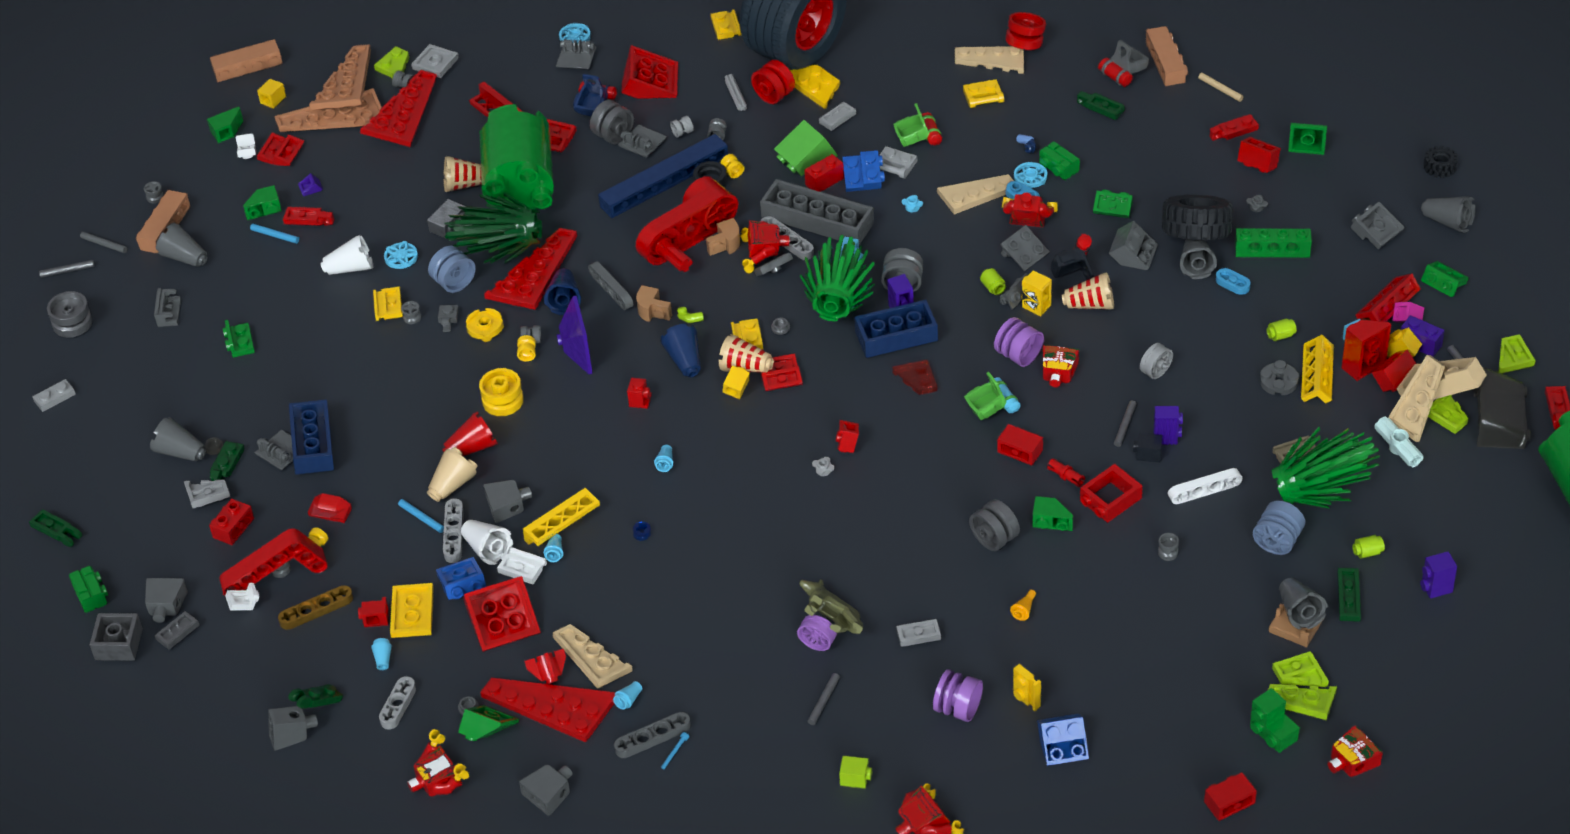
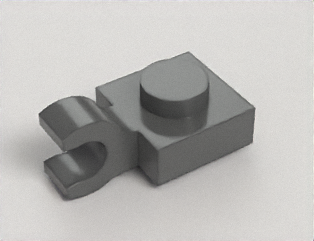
(447, 315)

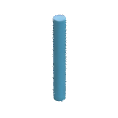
(274, 233)
(420, 515)

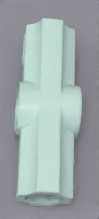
(1398, 441)

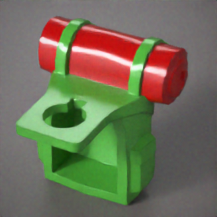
(918, 128)

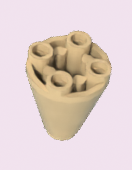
(450, 474)

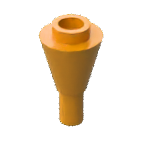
(1021, 609)

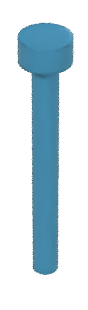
(684, 737)

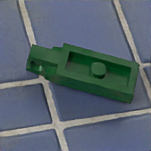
(1101, 104)
(226, 460)

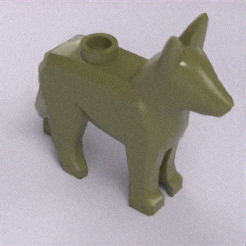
(832, 607)

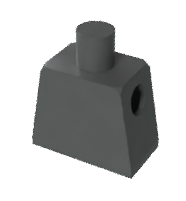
(505, 499)
(164, 597)
(289, 726)
(546, 787)

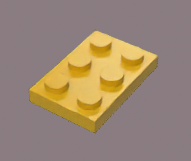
(411, 610)

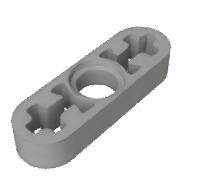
(397, 694)

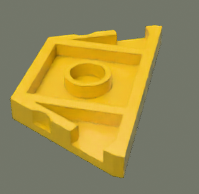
(816, 84)

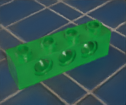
(1273, 242)

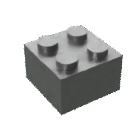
(116, 636)

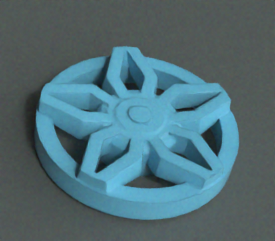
(576, 33)
(1031, 174)
(400, 255)

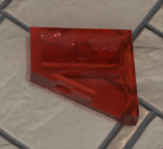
(917, 375)

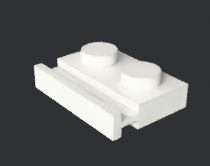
(523, 564)

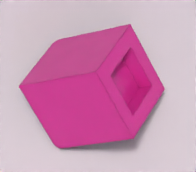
(1404, 309)

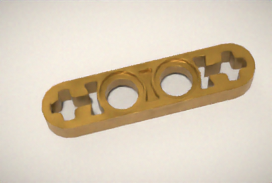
(314, 605)

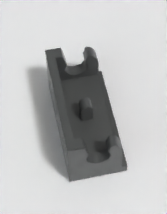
(167, 308)

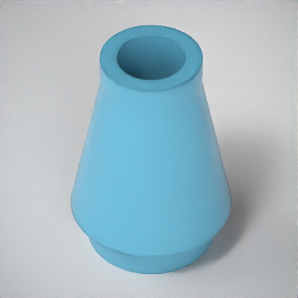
(664, 459)
(553, 551)
(381, 651)
(625, 697)

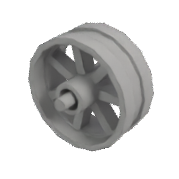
(1156, 360)

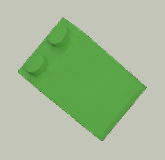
(803, 148)

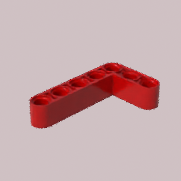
(272, 556)

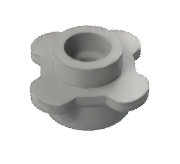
(823, 466)

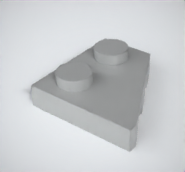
(206, 492)

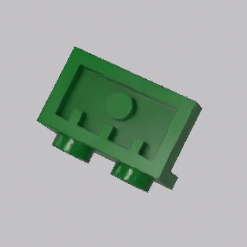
(1113, 203)
(1443, 278)
(239, 339)

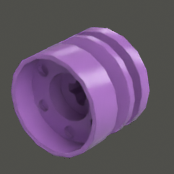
(1019, 341)
(958, 695)

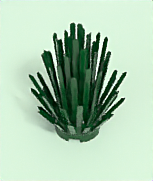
(496, 229)

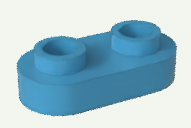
(1020, 189)
(1233, 281)

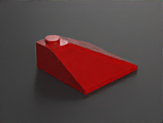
(649, 75)
(501, 613)

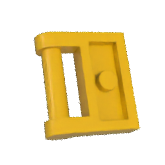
(983, 93)

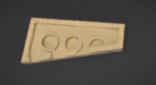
(990, 57)
(973, 193)
(1416, 401)
(591, 657)

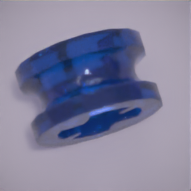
(641, 526)

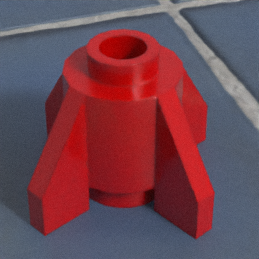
(547, 666)

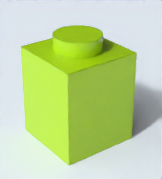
(855, 772)

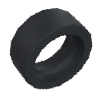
(711, 167)

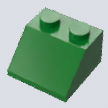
(1307, 138)

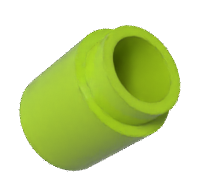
(993, 281)
(1281, 329)
(1368, 546)

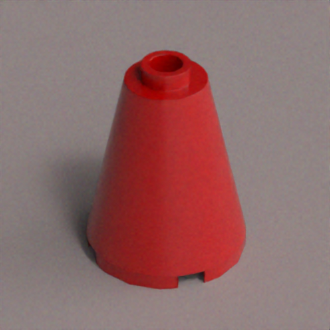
(471, 436)

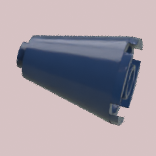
(561, 291)
(683, 348)

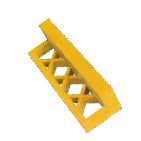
(1321, 367)
(560, 517)

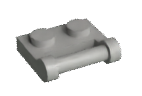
(897, 162)

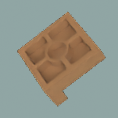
(1282, 627)

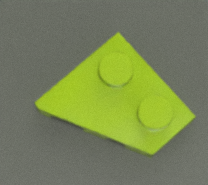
(392, 62)
(1514, 354)
(1448, 414)
(1300, 671)

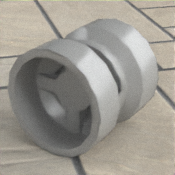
(681, 126)

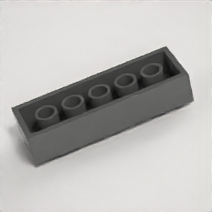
(816, 211)

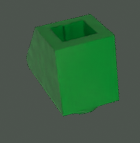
(225, 124)
(262, 203)
(1051, 514)

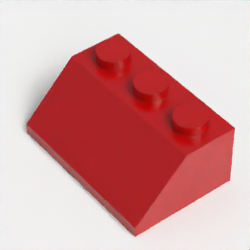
(1365, 347)

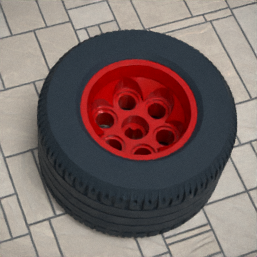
(791, 29)

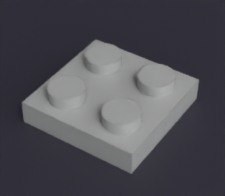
(435, 60)

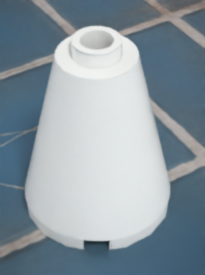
(348, 258)
(487, 540)

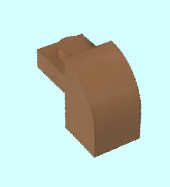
(726, 239)
(651, 306)

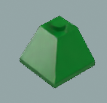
(484, 721)

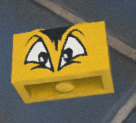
(1036, 293)

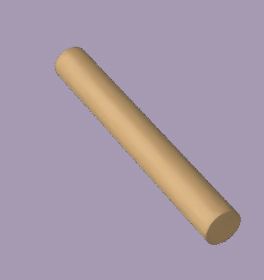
(1221, 87)

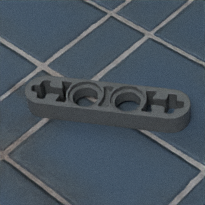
(610, 285)
(650, 732)

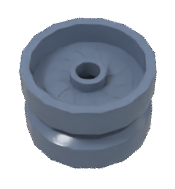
(451, 269)

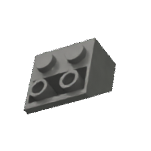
(1133, 247)

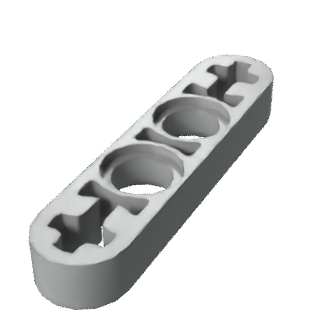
(796, 249)
(453, 530)

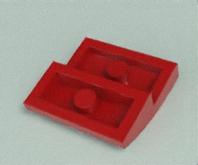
(560, 134)
(280, 150)
(783, 373)

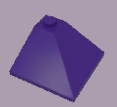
(574, 336)

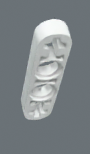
(1184, 491)

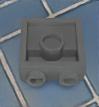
(1376, 225)

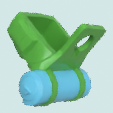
(992, 397)

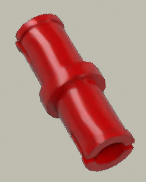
(1066, 472)

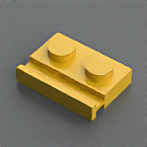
(725, 24)
(387, 303)
(748, 331)
(1026, 688)

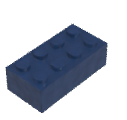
(896, 328)
(311, 437)

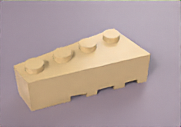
(1457, 377)

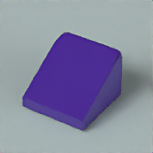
(310, 185)

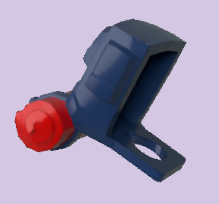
(592, 94)

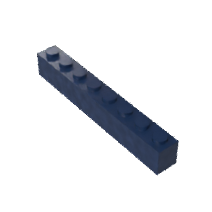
(661, 176)

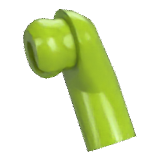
(687, 317)

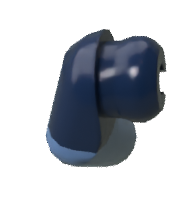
(1028, 141)

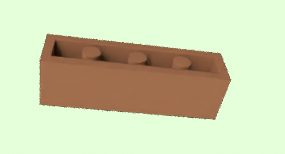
(1166, 56)
(246, 60)
(169, 210)

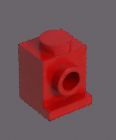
(638, 393)
(847, 436)
(374, 613)

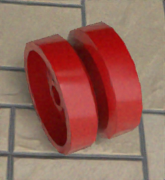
(1025, 31)
(773, 81)

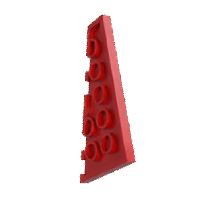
(402, 113)
(532, 276)
(559, 707)

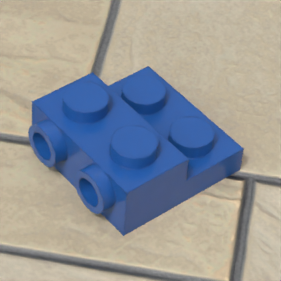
(863, 171)
(461, 578)

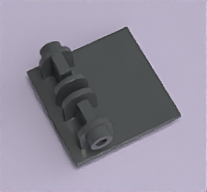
(576, 55)
(641, 140)
(1024, 248)
(276, 450)

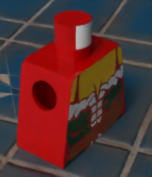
(1059, 364)
(1354, 753)

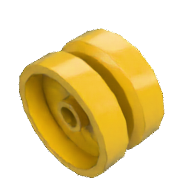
(501, 392)

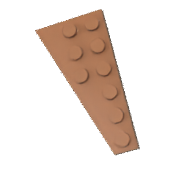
(346, 84)
(331, 117)

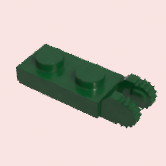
(55, 527)
(315, 696)

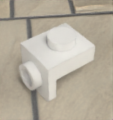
(246, 145)
(242, 598)

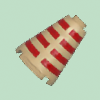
(460, 174)
(1090, 294)
(744, 354)

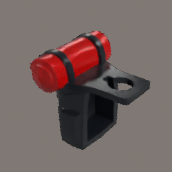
(1073, 260)

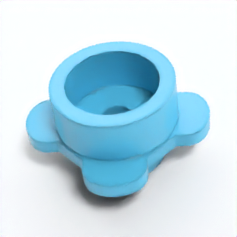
(912, 203)

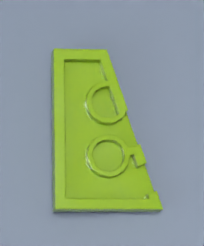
(1306, 701)

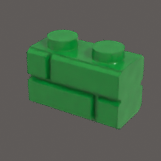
(1059, 160)
(88, 588)

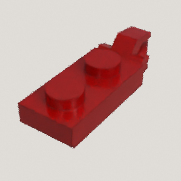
(1234, 128)
(307, 216)

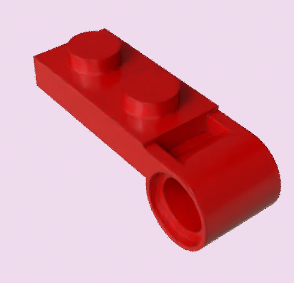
(1557, 403)

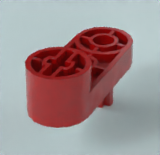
(687, 224)

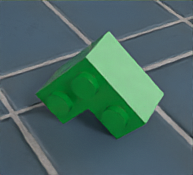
(1271, 723)

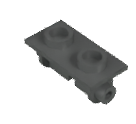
(1013, 296)

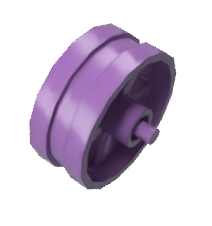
(816, 632)

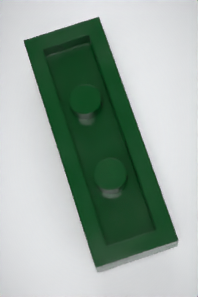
(1349, 594)

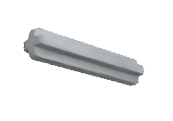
(735, 92)

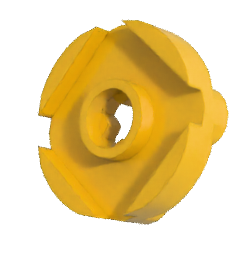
(487, 331)

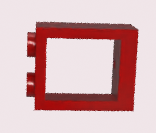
(1123, 481)

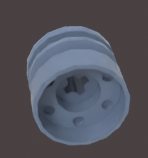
(1278, 527)

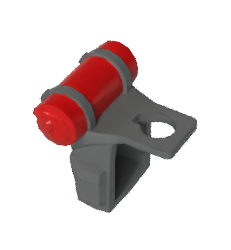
(1123, 64)

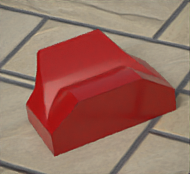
(330, 508)

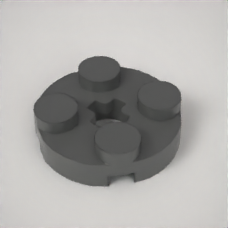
(1279, 370)

